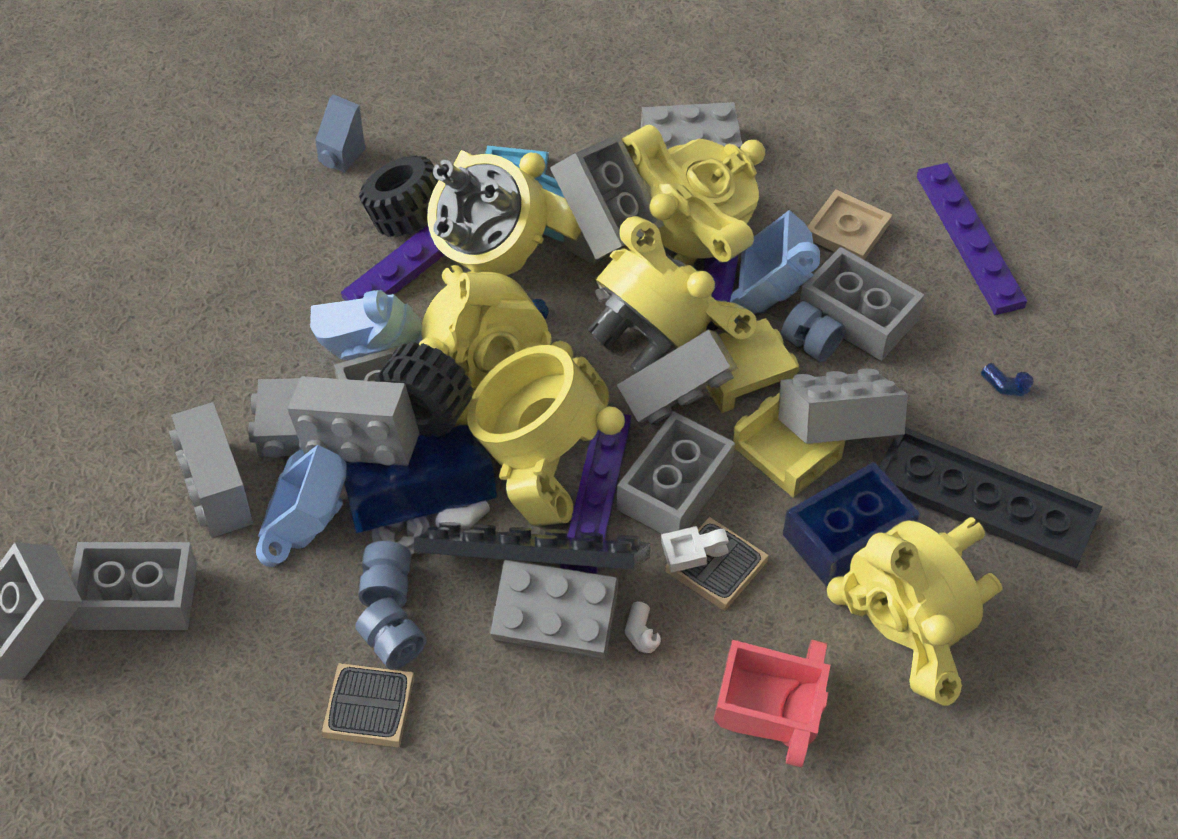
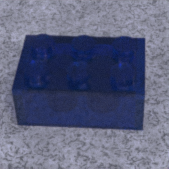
(843, 519)

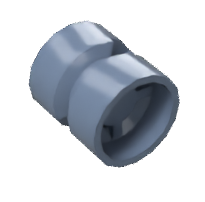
(816, 333)
(385, 572)
(390, 633)

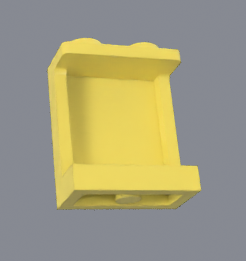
(759, 361)
(780, 451)

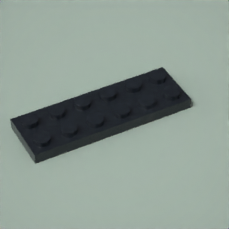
(993, 495)
(521, 545)

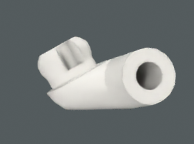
(465, 515)
(636, 629)

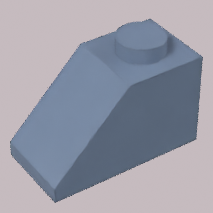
(340, 134)

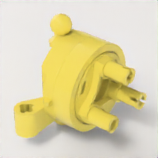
(699, 192)
(483, 322)
(919, 597)

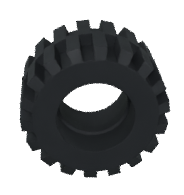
(399, 195)
(434, 386)

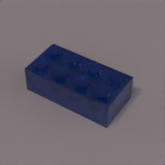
(439, 477)

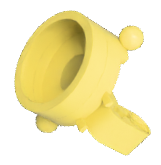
(531, 415)

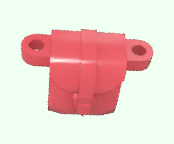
(774, 695)

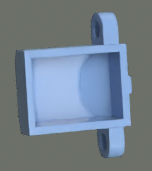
(776, 264)
(365, 325)
(301, 503)

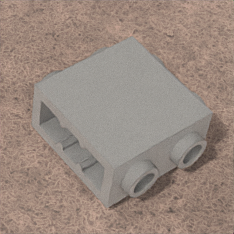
(273, 426)

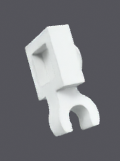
(689, 549)

